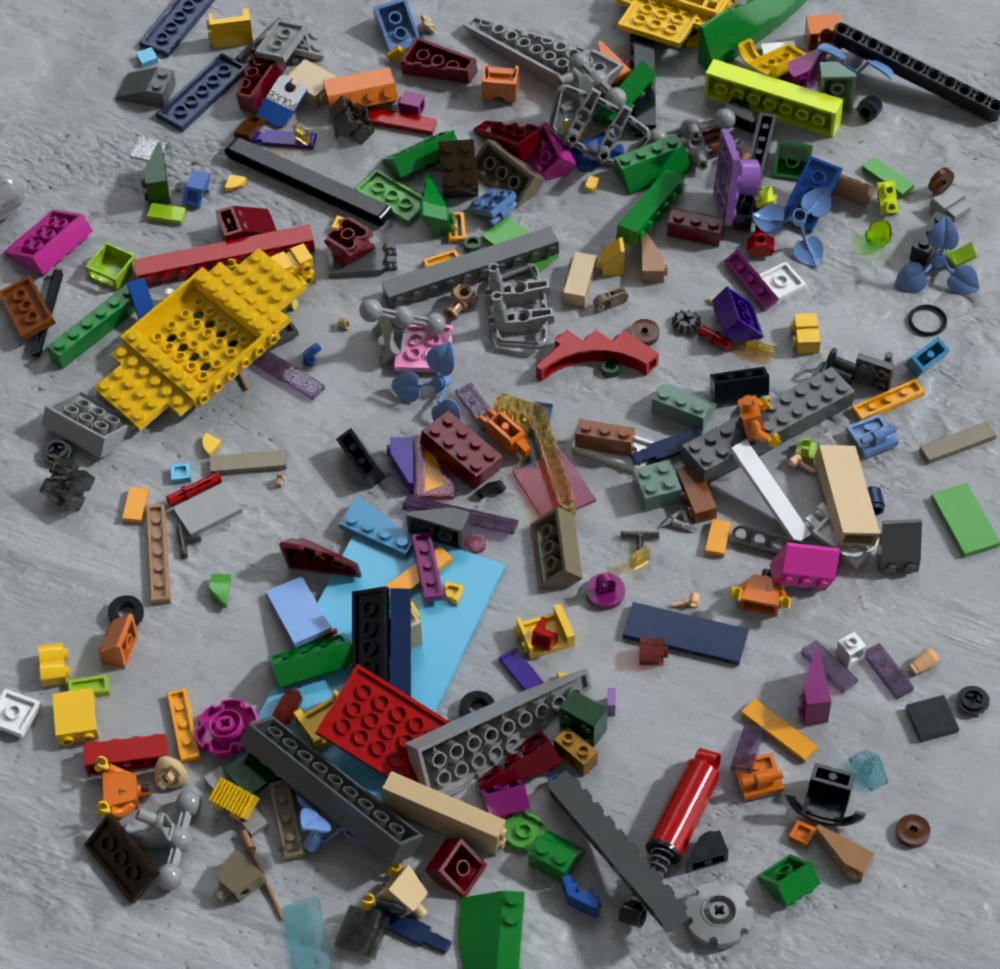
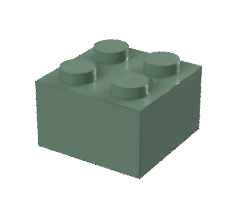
(657, 485)

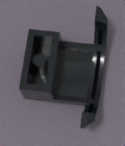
(827, 797)

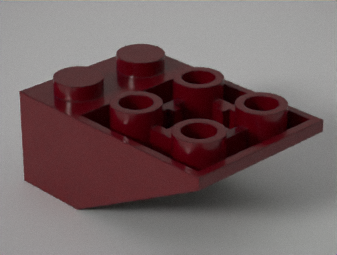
(242, 222)

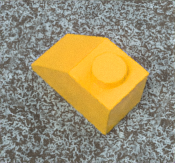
(612, 259)

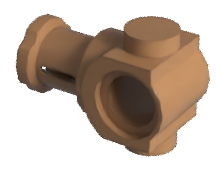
(462, 299)

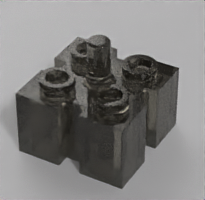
(351, 120)
(67, 484)

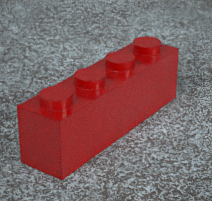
(126, 753)

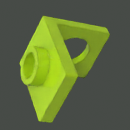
(962, 255)

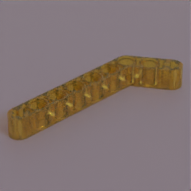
(526, 414)

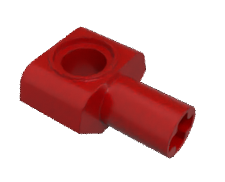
(760, 244)

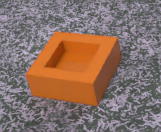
(802, 834)

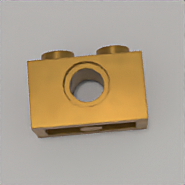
(576, 751)

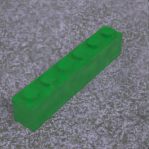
(650, 207)
(91, 328)

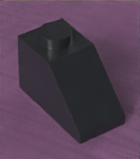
(743, 115)
(708, 851)

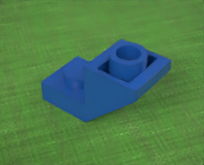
(195, 188)
(583, 901)

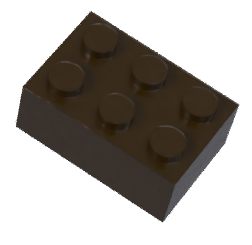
(458, 168)

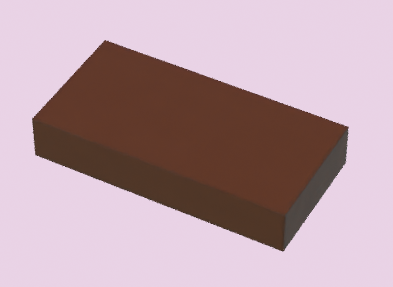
(249, 127)

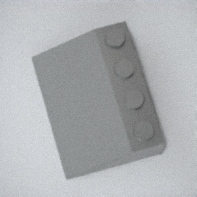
(87, 423)

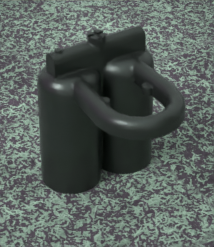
(841, 366)

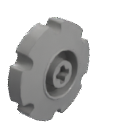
(719, 915)

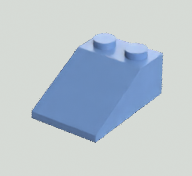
(396, 24)

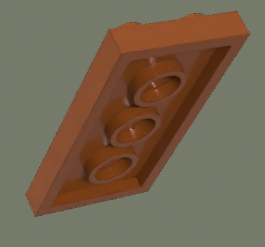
(26, 307)

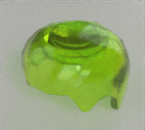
(879, 234)

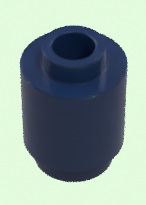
(876, 499)

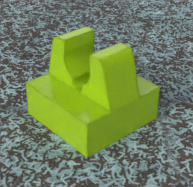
(806, 449)

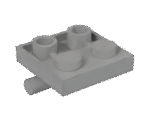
(309, 47)

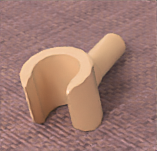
(796, 460)
(693, 601)

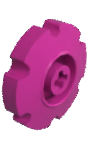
(223, 727)

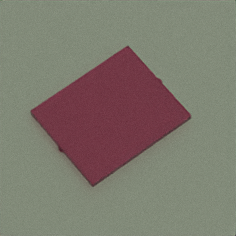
(537, 488)

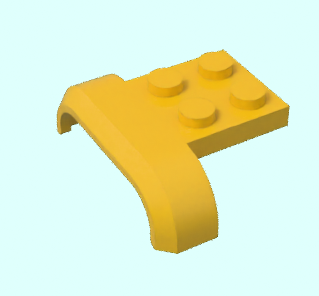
(772, 63)

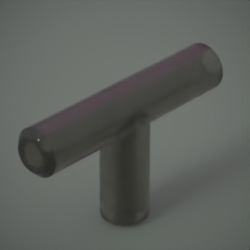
(639, 536)
(183, 541)

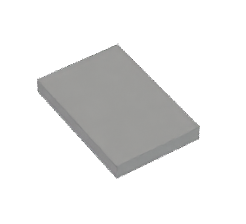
(281, 41)
(207, 509)

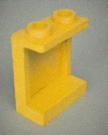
(230, 31)
(555, 622)
(75, 716)
(311, 720)

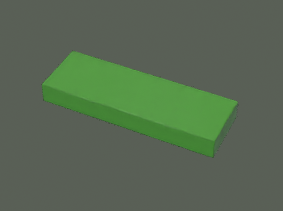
(884, 173)

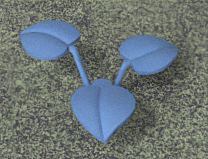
(834, 51)
(816, 202)
(962, 280)
(443, 361)
(318, 827)

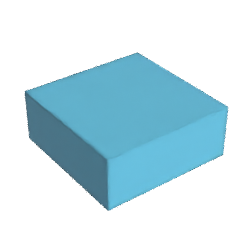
(147, 57)
(180, 473)

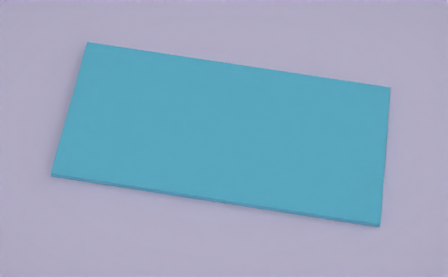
(444, 626)

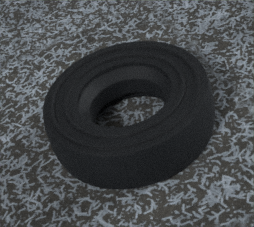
(126, 601)
(474, 697)

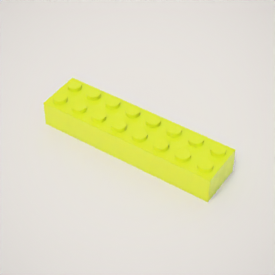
(774, 96)

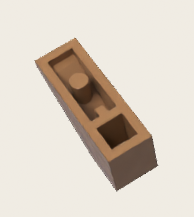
(652, 262)
(848, 856)

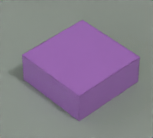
(611, 701)

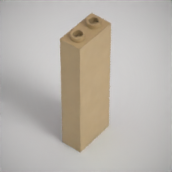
(846, 495)
(444, 813)

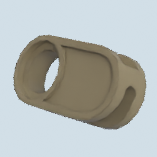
(610, 299)

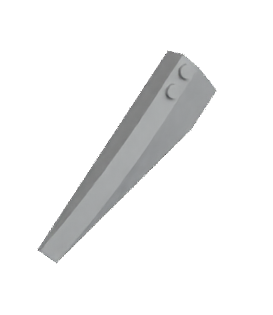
(538, 53)
(469, 745)

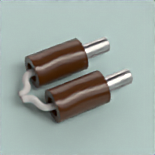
(714, 135)

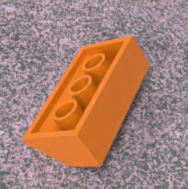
(364, 88)

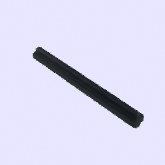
(50, 301)

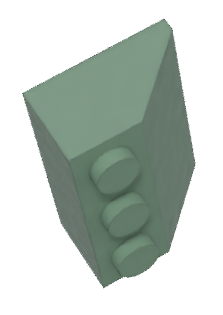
(838, 82)
(682, 406)

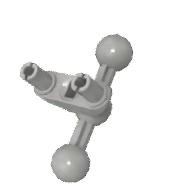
(585, 78)
(692, 130)
(394, 325)
(162, 833)

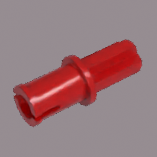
(714, 337)

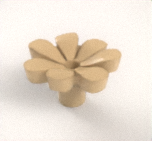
(426, 24)

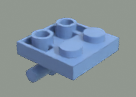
(494, 204)
(872, 435)

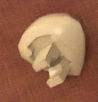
(170, 773)

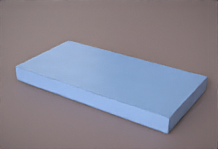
(298, 611)

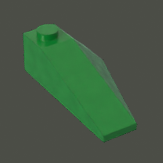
(435, 210)

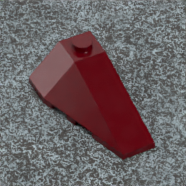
(309, 556)

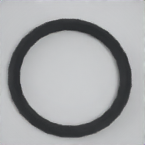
(923, 332)

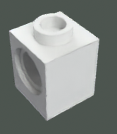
(851, 649)

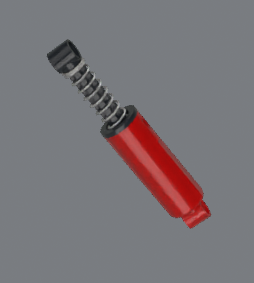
(677, 823)

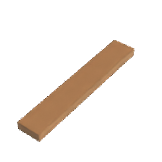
(158, 554)

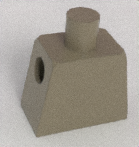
(238, 878)

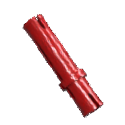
(187, 492)

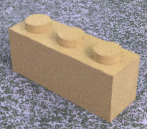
(579, 279)

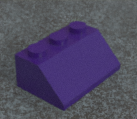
(736, 316)

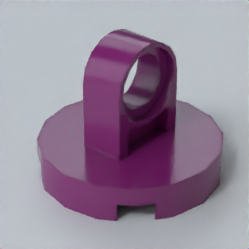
(605, 591)

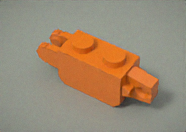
(505, 432)

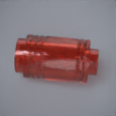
(287, 705)

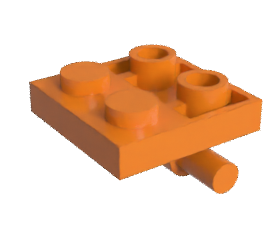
(763, 780)

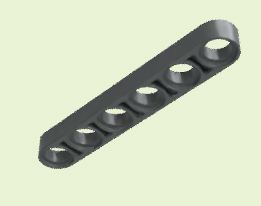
(769, 539)

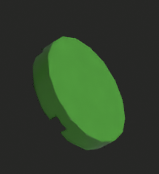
(523, 831)

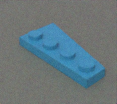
(376, 528)

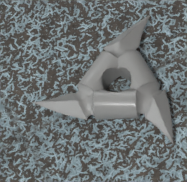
(681, 513)

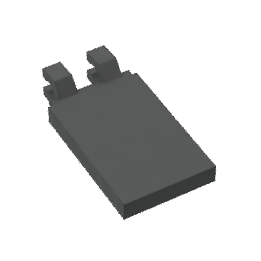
(370, 264)

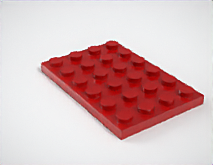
(375, 722)

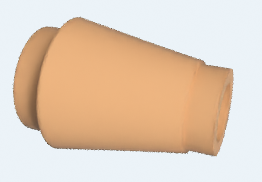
(924, 661)

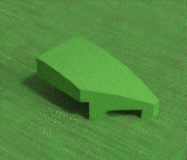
(219, 588)

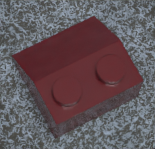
(456, 866)

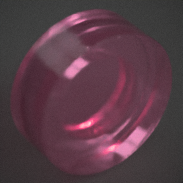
(476, 543)

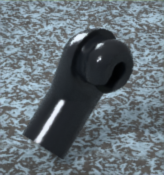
(489, 487)

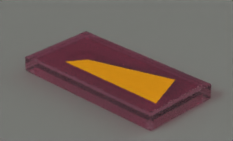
(433, 478)

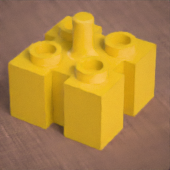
(298, 263)

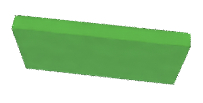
(400, 198)
(509, 229)
(965, 520)

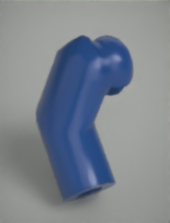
(308, 354)

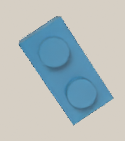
(927, 357)

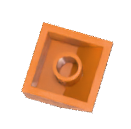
(119, 641)

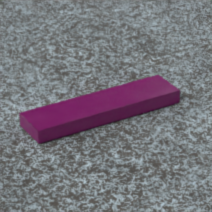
(751, 280)
(427, 567)

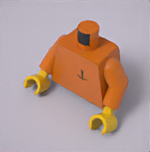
(752, 419)
(761, 594)
(119, 790)

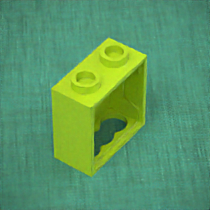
(111, 266)

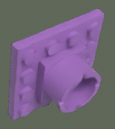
(733, 177)

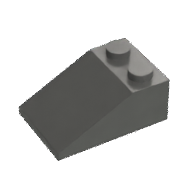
(148, 87)
(446, 525)
(899, 546)

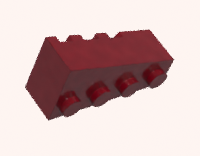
(437, 62)
(257, 81)

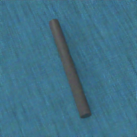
(255, 43)

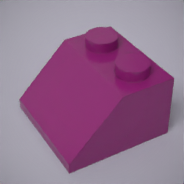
(505, 799)

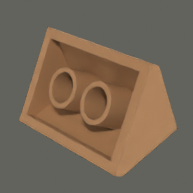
(854, 190)

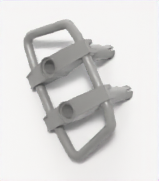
(619, 121)
(518, 293)

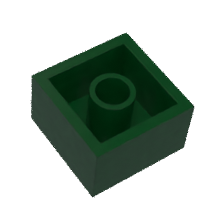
(583, 717)

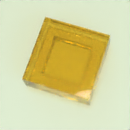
(301, 133)
(639, 558)

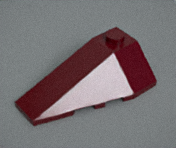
(519, 140)
(533, 758)

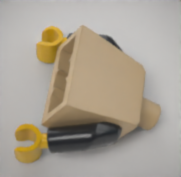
(400, 895)

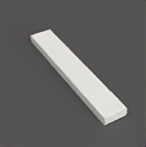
(770, 491)

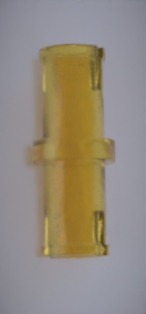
(758, 347)

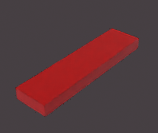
(402, 121)

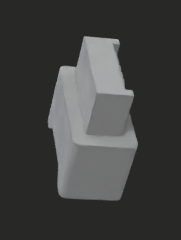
(951, 204)

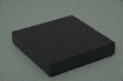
(932, 718)

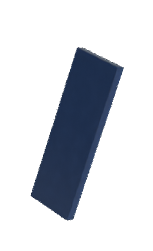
(174, 25)
(201, 92)
(687, 633)

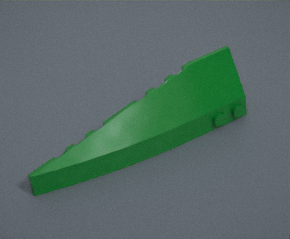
(491, 930)

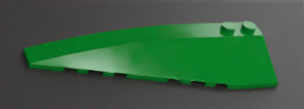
(753, 20)

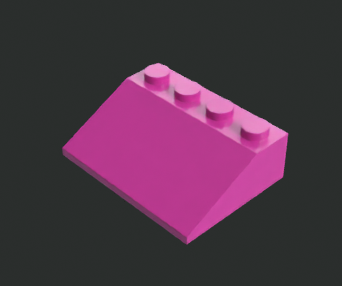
(49, 240)

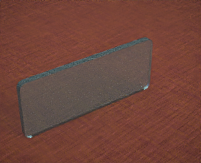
(307, 935)

